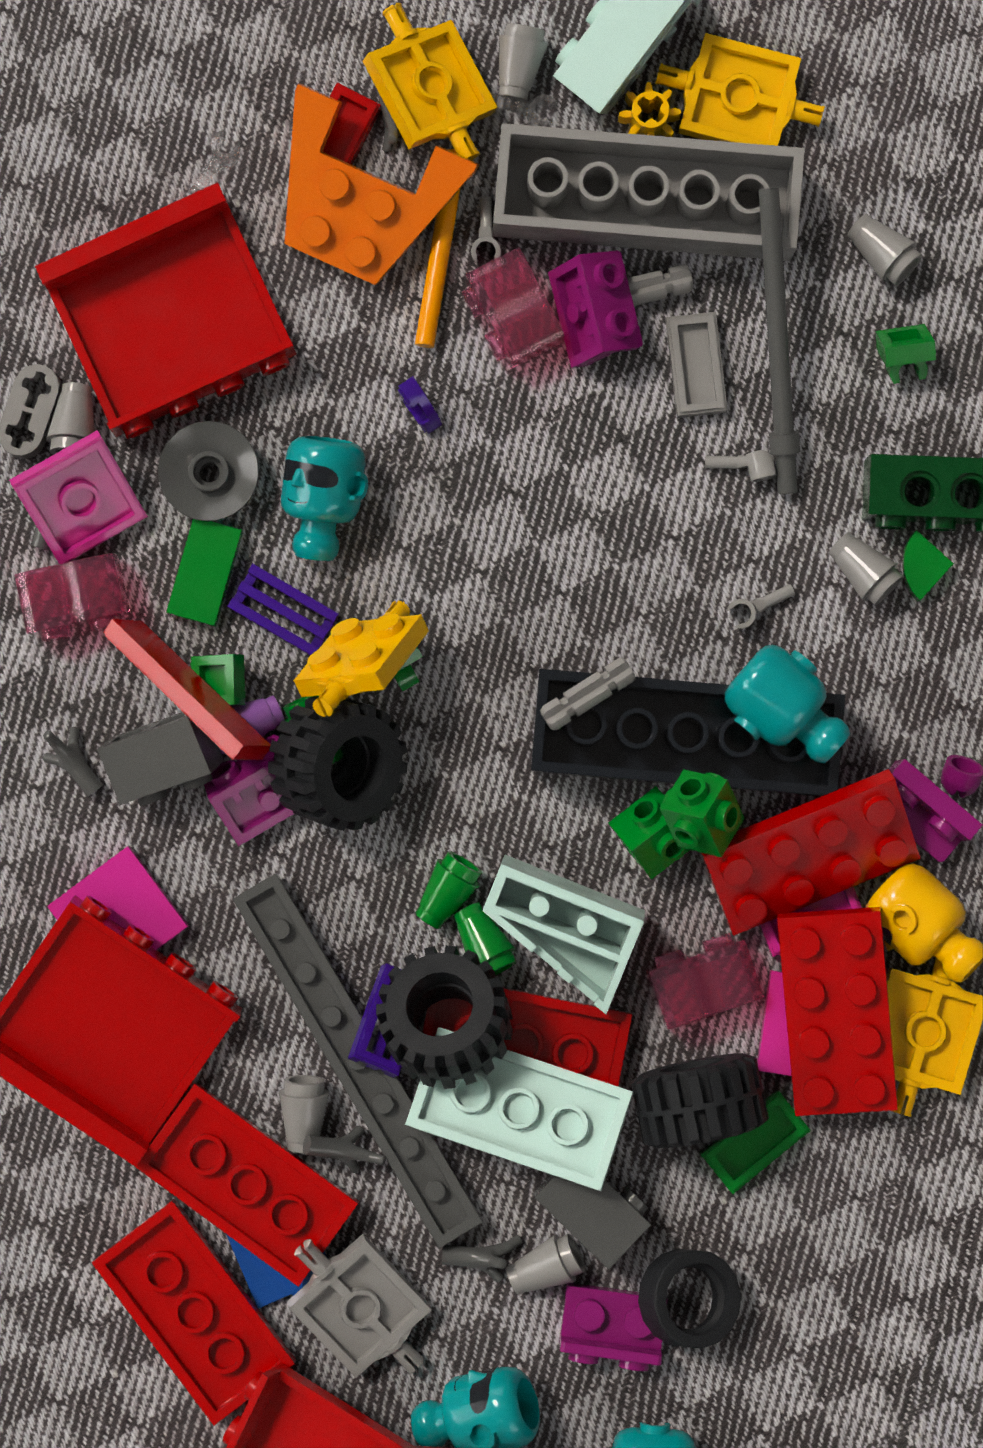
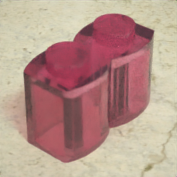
(513, 308)
(72, 596)
(705, 981)

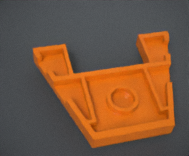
(350, 213)

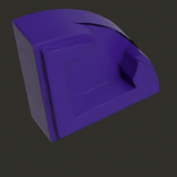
(419, 405)

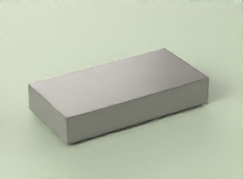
(696, 364)

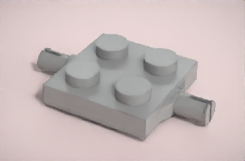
(359, 1306)

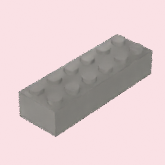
(643, 190)

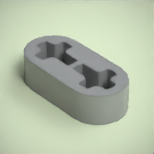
(19, 407)

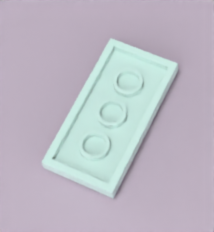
(529, 1117)

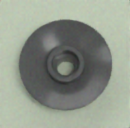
(190, 453)

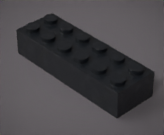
(671, 726)

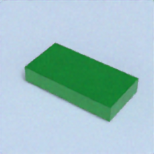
(204, 572)
(747, 1154)

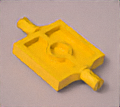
(429, 83)
(739, 93)
(360, 657)
(931, 1032)

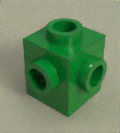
(702, 812)
(647, 834)

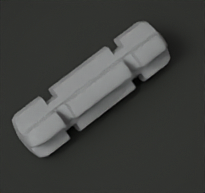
(656, 286)
(587, 693)

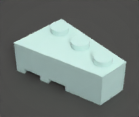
(616, 48)
(567, 925)

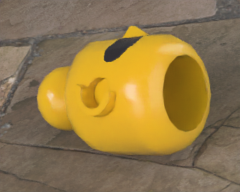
(924, 921)

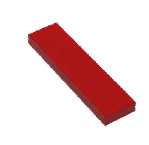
(187, 690)

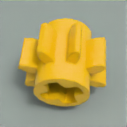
(647, 102)

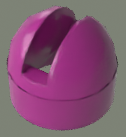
(962, 775)

